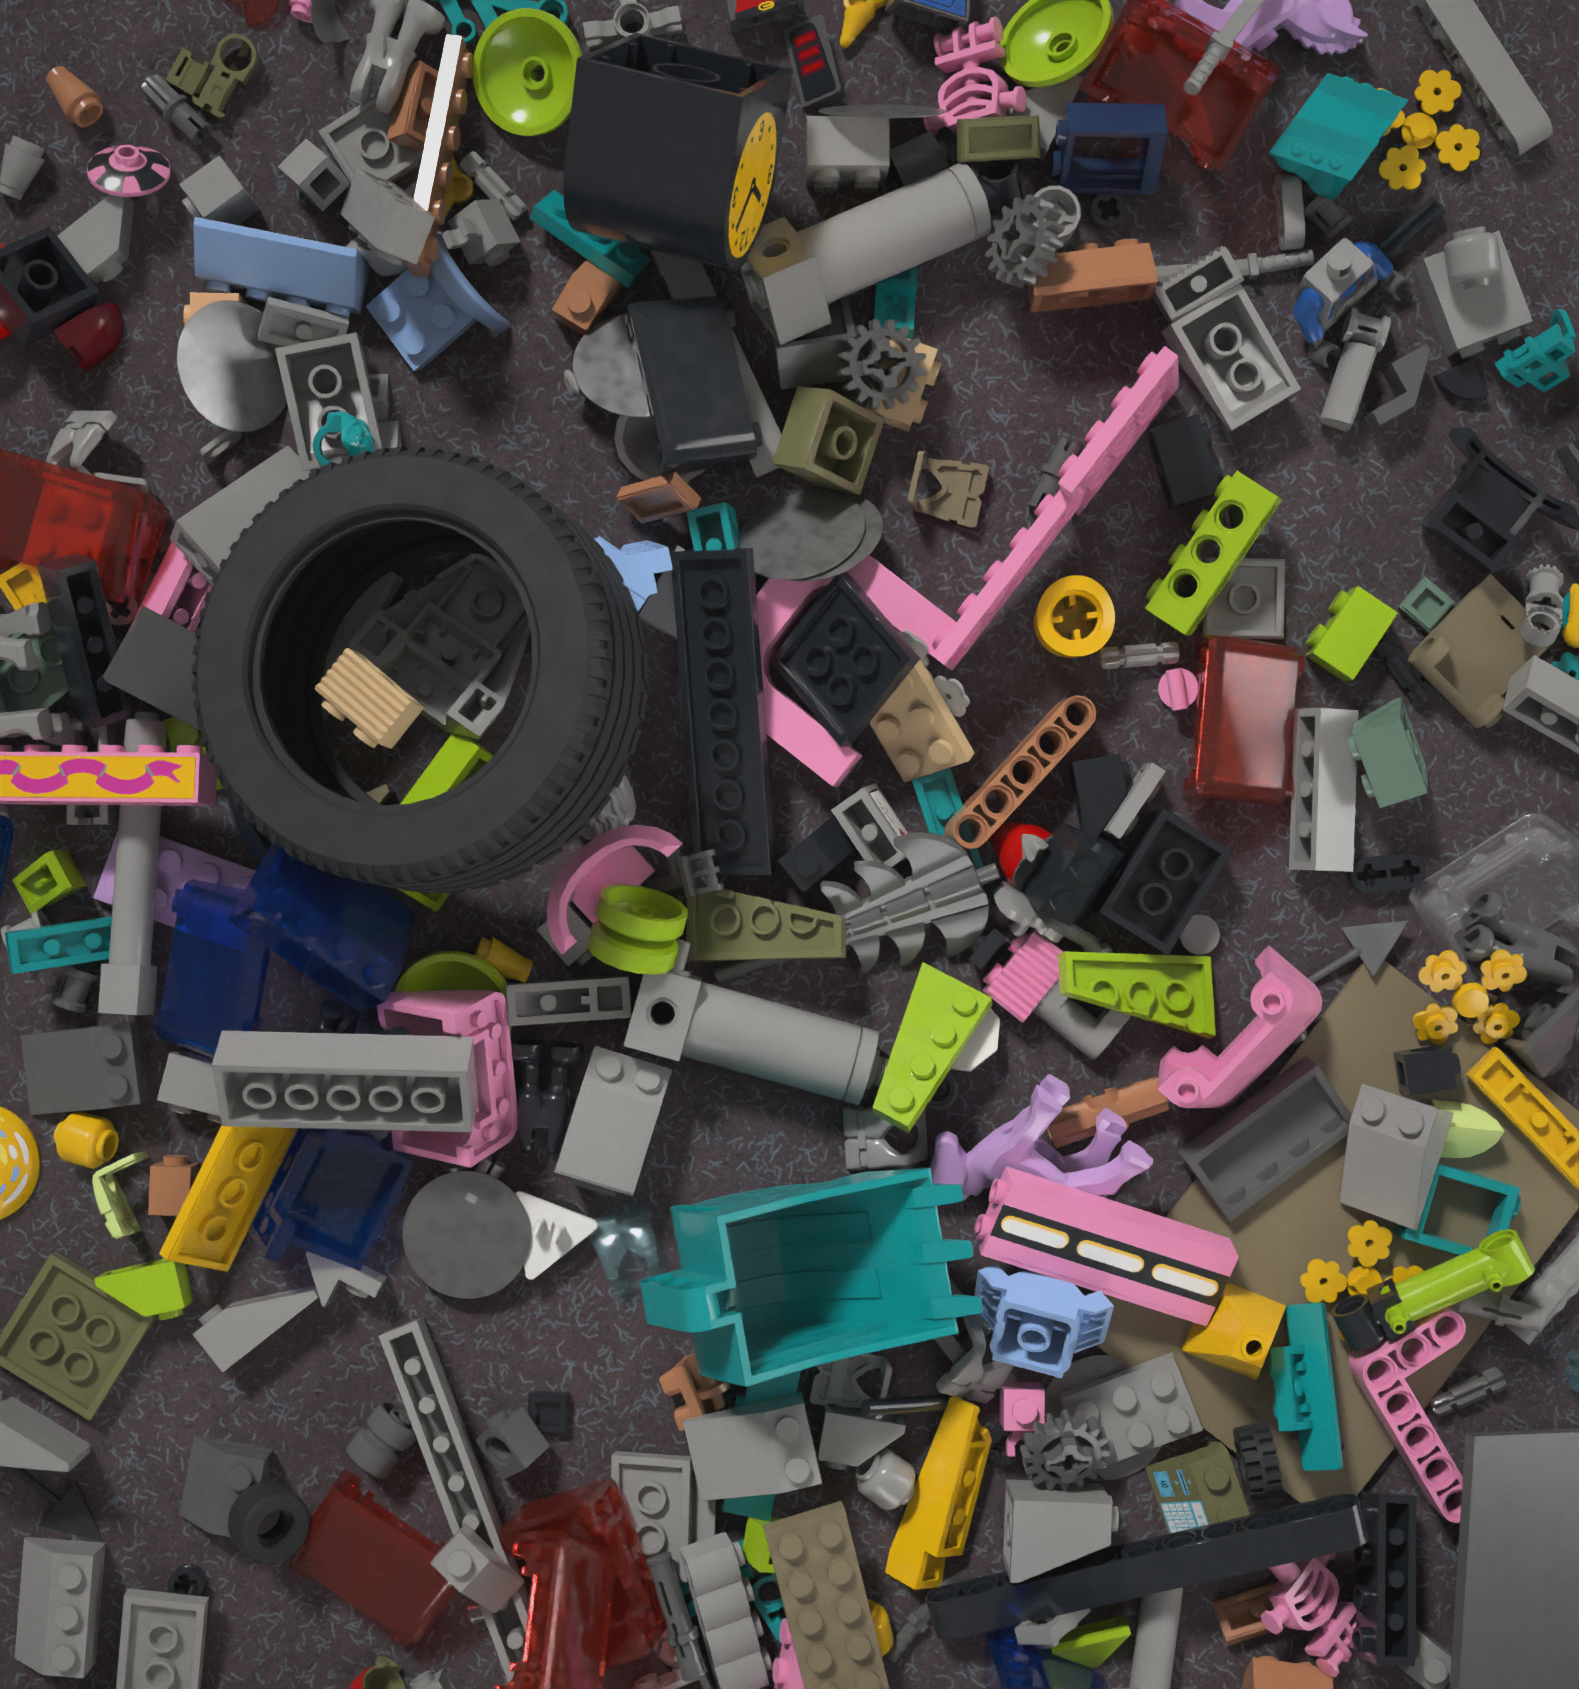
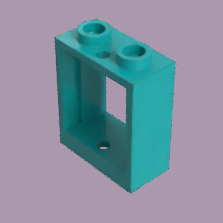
(1505, 1208)

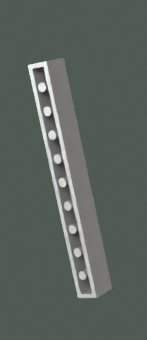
(454, 1468)

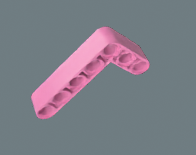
(1406, 1411)

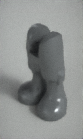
(1542, 951)

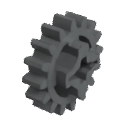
(1024, 241)
(880, 349)
(1064, 1450)

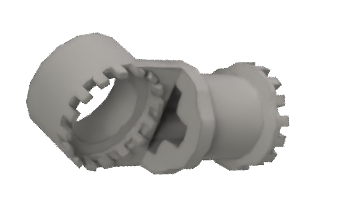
(1543, 605)

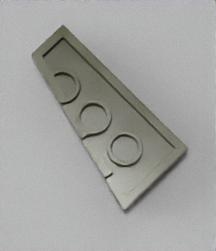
(754, 928)

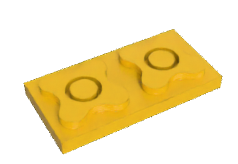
(226, 1196)

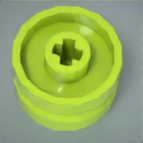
(637, 929)

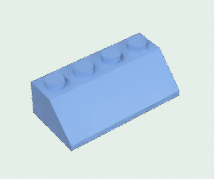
(279, 267)

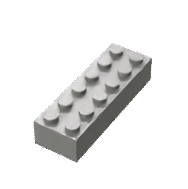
(346, 1081)

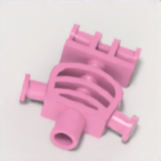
(962, 93)
(1313, 1590)

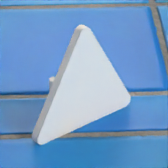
(552, 1232)

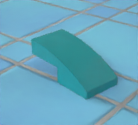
(896, 300)

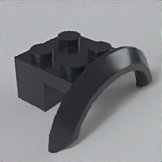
(1489, 506)

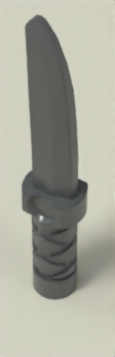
(918, 1622)

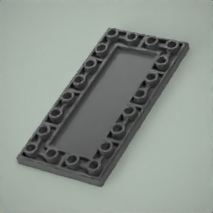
(1518, 1562)

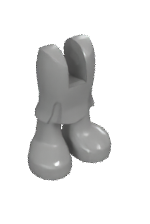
(387, 58)

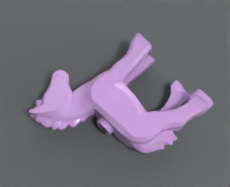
(1318, 24)
(1022, 1148)

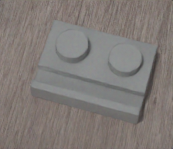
(1141, 790)

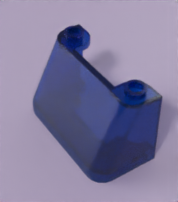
(212, 971)

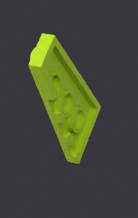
(1146, 986)
(929, 1041)

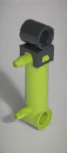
(1395, 1306)

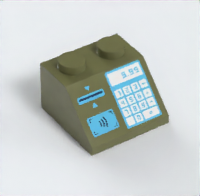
(1197, 1488)

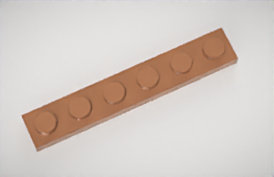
(440, 142)

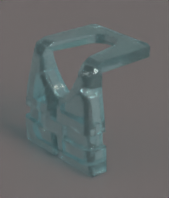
(621, 1232)

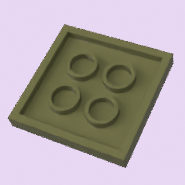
(71, 1337)

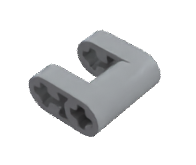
(1077, 1024)

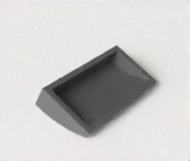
(157, 665)
(1267, 1138)

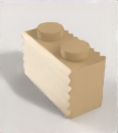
(368, 698)

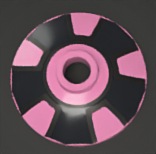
(128, 170)

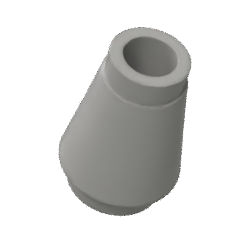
(19, 166)

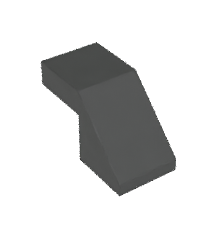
(1405, 380)

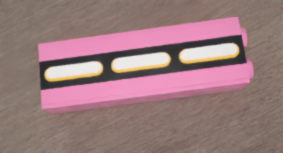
(1105, 1246)

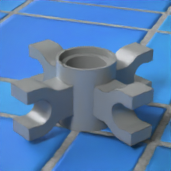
(655, 23)

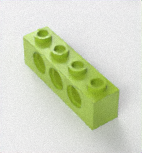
(1257, 507)

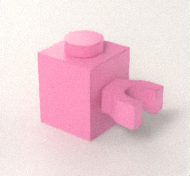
(1018, 1408)

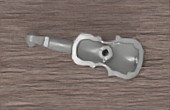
(1019, 909)

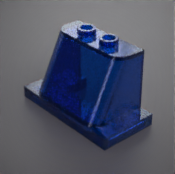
(331, 1196)

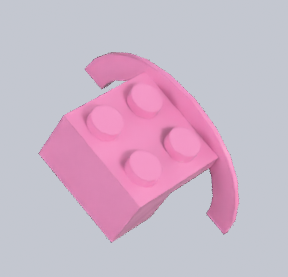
(601, 863)

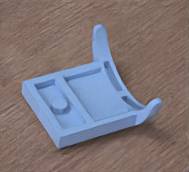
(431, 311)

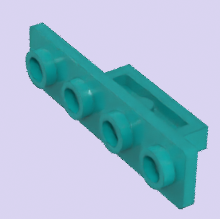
(1306, 1387)

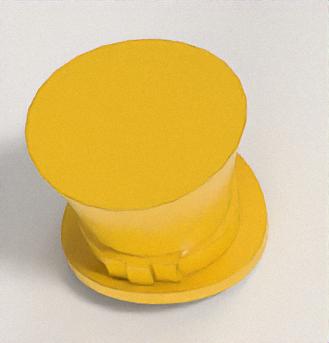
(1074, 617)

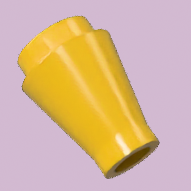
(504, 959)

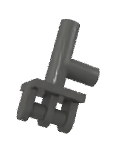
(693, 872)

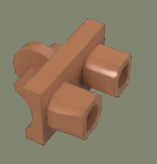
(700, 1393)

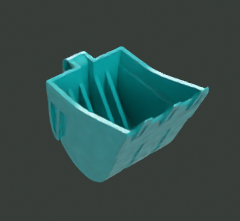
(811, 1274)

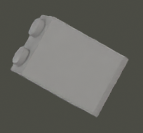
(1053, 1525)

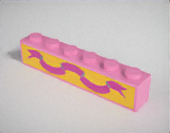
(107, 776)

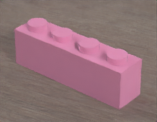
(177, 590)

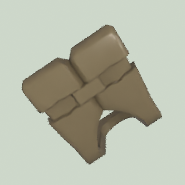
(959, 493)

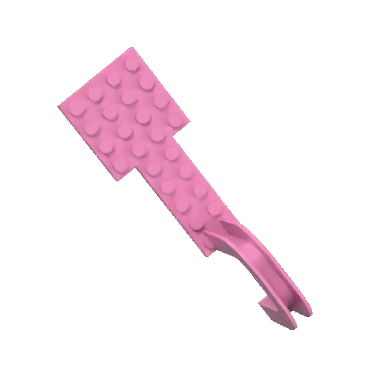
(948, 641)

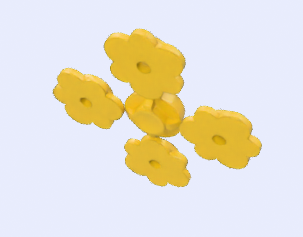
(1421, 130)
(1469, 999)
(1359, 1277)

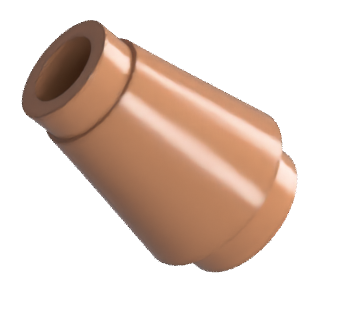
(75, 98)

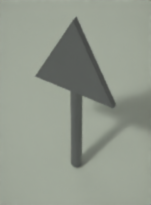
(1370, 943)

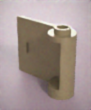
(1477, 652)

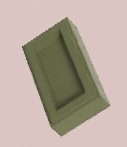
(998, 138)

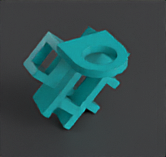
(1541, 356)

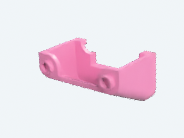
(1284, 1009)
(463, 1014)

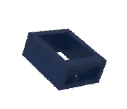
(1105, 174)

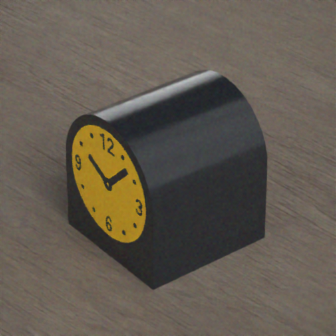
(674, 148)

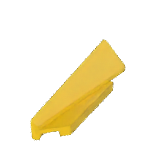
(944, 1499)

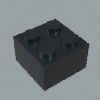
(41, 286)

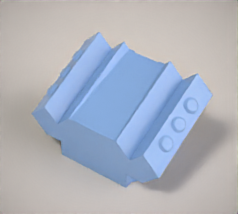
(637, 565)
(1040, 1319)

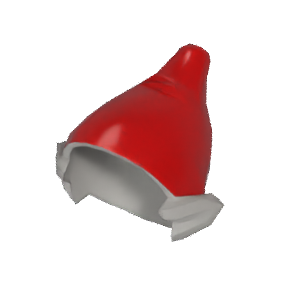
(1019, 850)

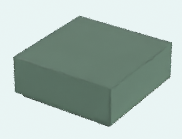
(1426, 604)

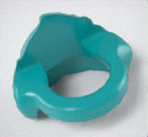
(354, 435)

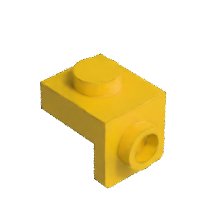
(22, 586)

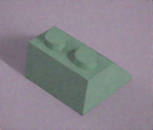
(1389, 755)

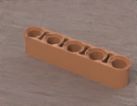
(1036, 763)

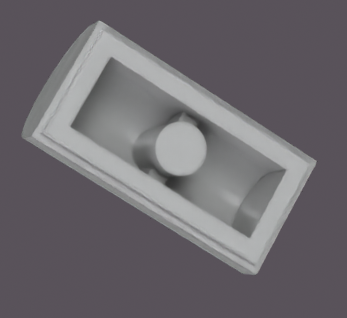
(1348, 385)

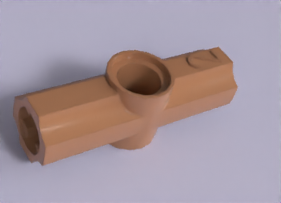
(1130, 1103)

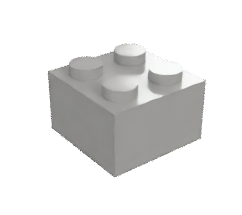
(846, 153)

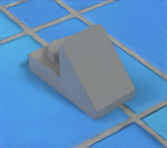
(329, 1273)

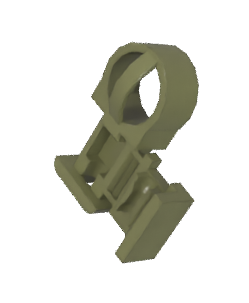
(216, 84)

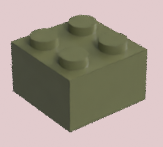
(828, 440)

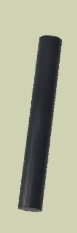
(903, 1405)

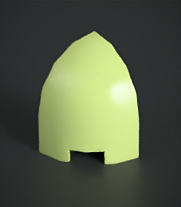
(1470, 1130)

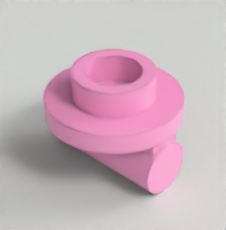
(1178, 688)

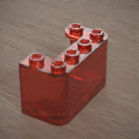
(601, 1516)

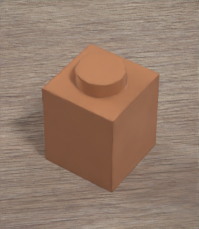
(170, 1184)

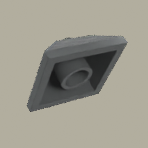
(1545, 1031)

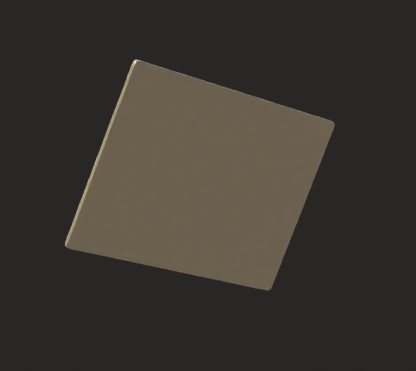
(1307, 1222)

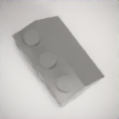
(59, 1606)

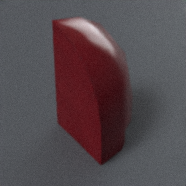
(92, 334)

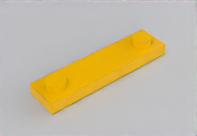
(1529, 1111)

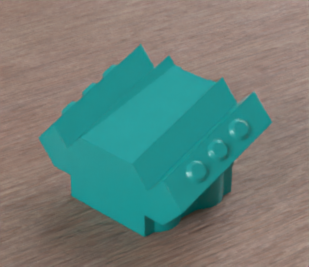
(1336, 133)

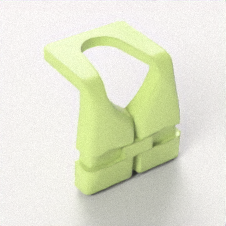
(112, 1200)

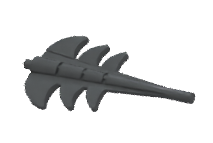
(941, 890)

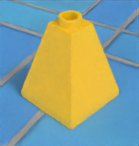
(1237, 1331)

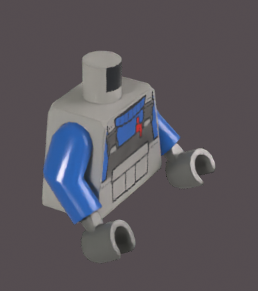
(1337, 285)

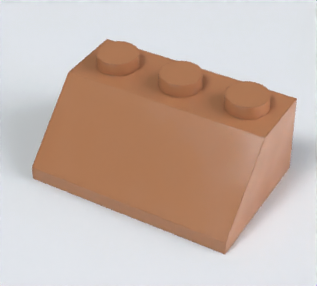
(1096, 277)

